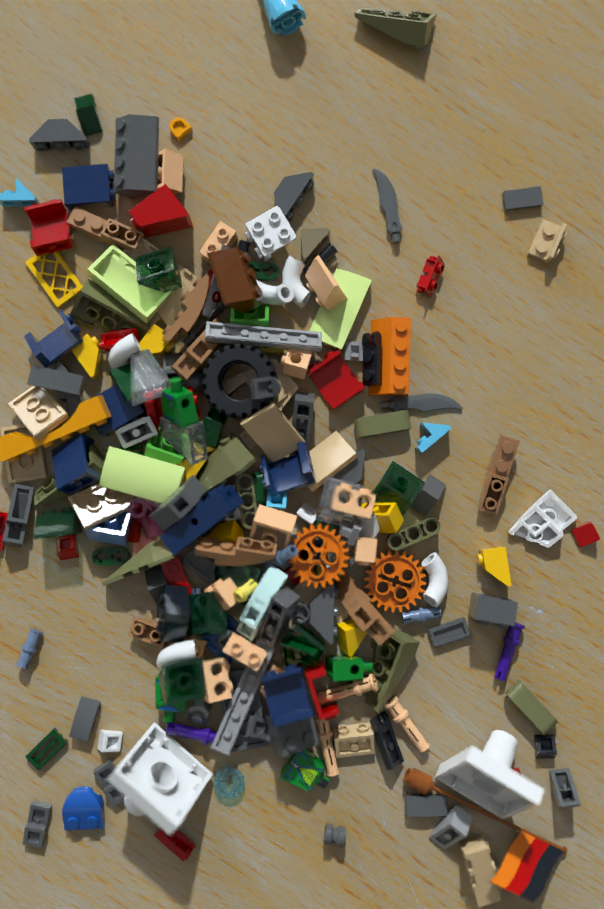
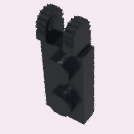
(372, 359)

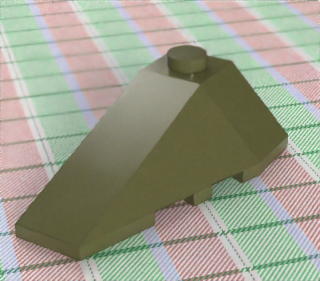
(408, 28)
(101, 310)
(227, 459)
(47, 491)
(151, 555)
(389, 666)

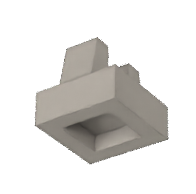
(353, 351)
(350, 530)

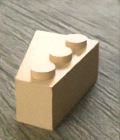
(480, 870)

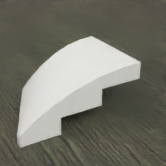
(544, 520)

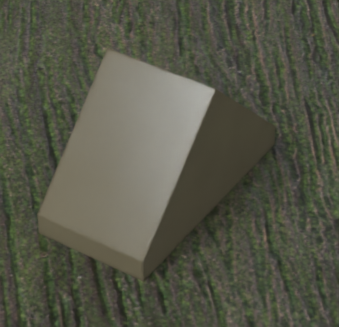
(312, 240)

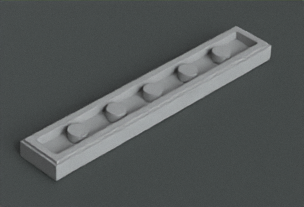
(263, 336)
(240, 704)

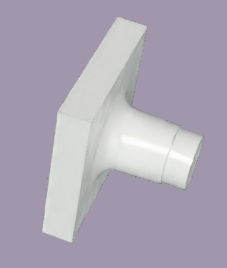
(160, 779)
(489, 779)

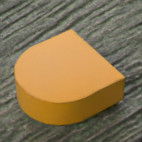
(179, 128)

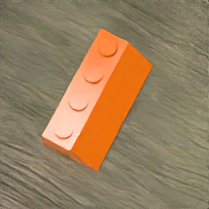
(395, 358)

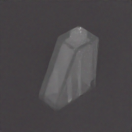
(146, 377)
(187, 441)

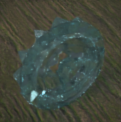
(221, 786)

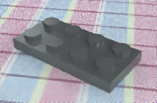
(243, 741)

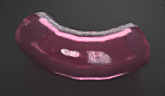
(141, 511)

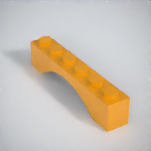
(87, 413)

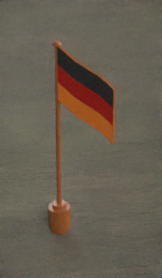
(527, 858)

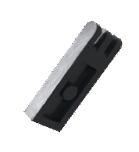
(386, 740)

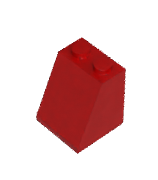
(160, 214)

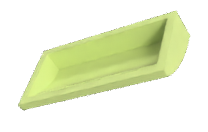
(118, 276)
(338, 321)
(140, 475)

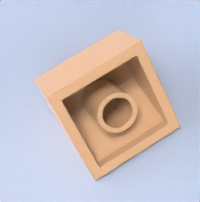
(170, 171)
(324, 284)
(273, 526)

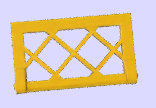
(50, 290)

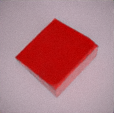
(585, 534)
(67, 547)

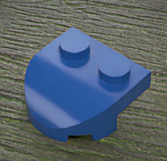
(83, 810)

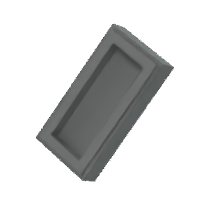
(522, 198)
(200, 565)
(449, 632)

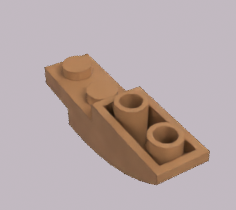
(105, 231)
(192, 304)
(195, 355)
(497, 474)
(243, 553)
(362, 611)
(146, 631)

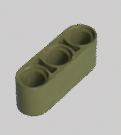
(382, 424)
(248, 491)
(423, 533)
(531, 707)

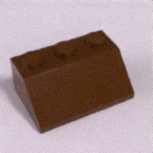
(236, 279)

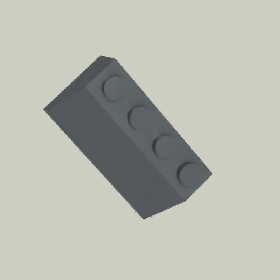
(136, 155)

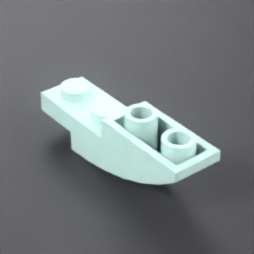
(257, 605)

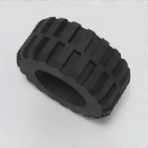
(220, 365)

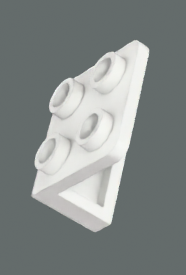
(269, 232)

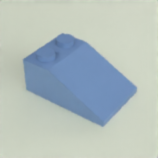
(112, 530)

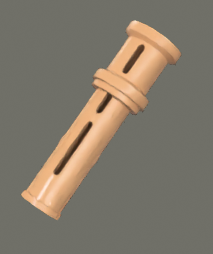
(356, 687)
(401, 717)
(324, 735)

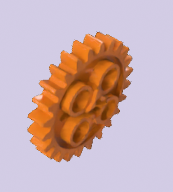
(332, 543)
(388, 597)

